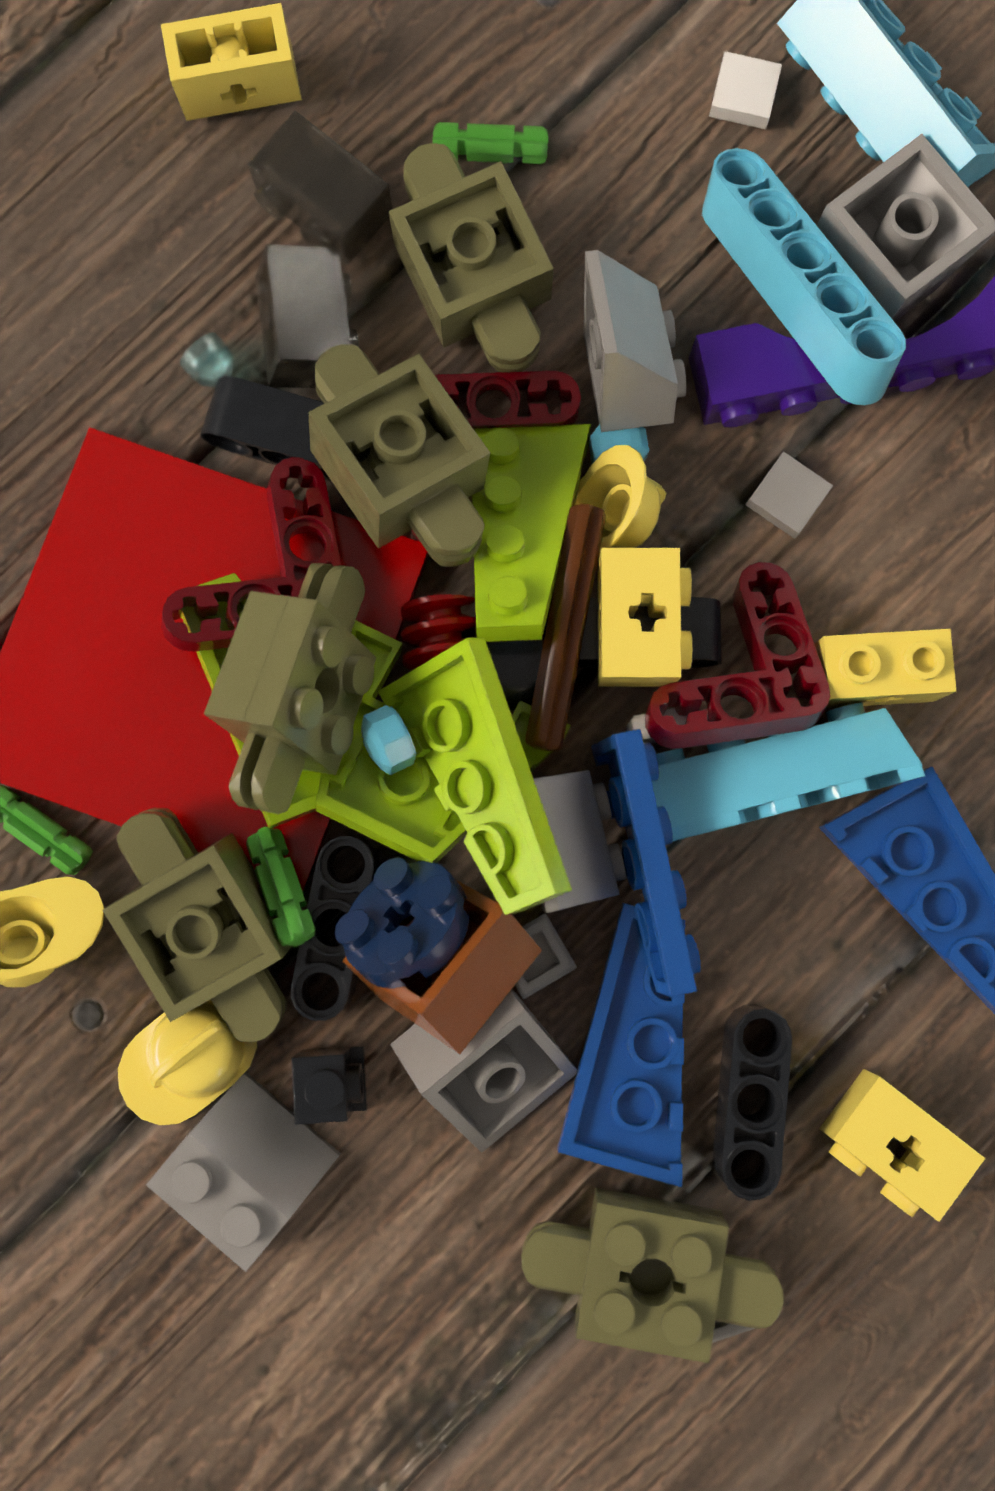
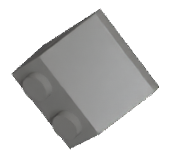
(907, 226)
(629, 347)
(575, 818)
(497, 1076)
(243, 1171)

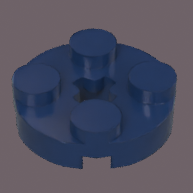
(390, 952)

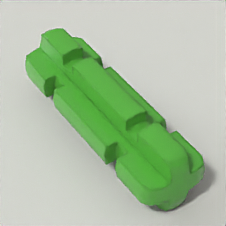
(494, 142)
(42, 833)
(280, 887)

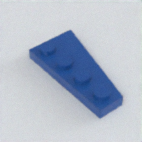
(633, 804)
(929, 870)
(630, 1070)

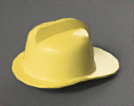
(625, 493)
(46, 928)
(181, 1065)

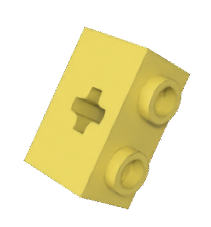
(231, 61)
(632, 580)
(888, 667)
(935, 1159)

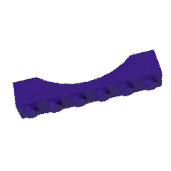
(761, 371)

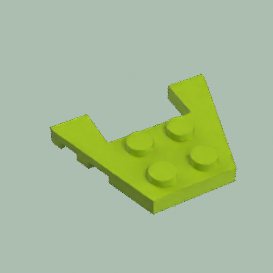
(402, 806)

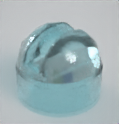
(207, 360)

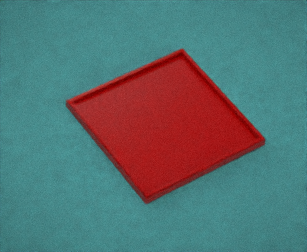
(91, 687)

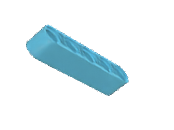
(802, 277)

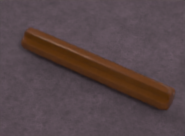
(565, 628)

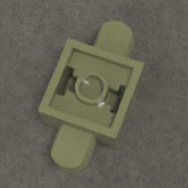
(472, 256)
(424, 449)
(293, 685)
(181, 939)
(652, 1275)

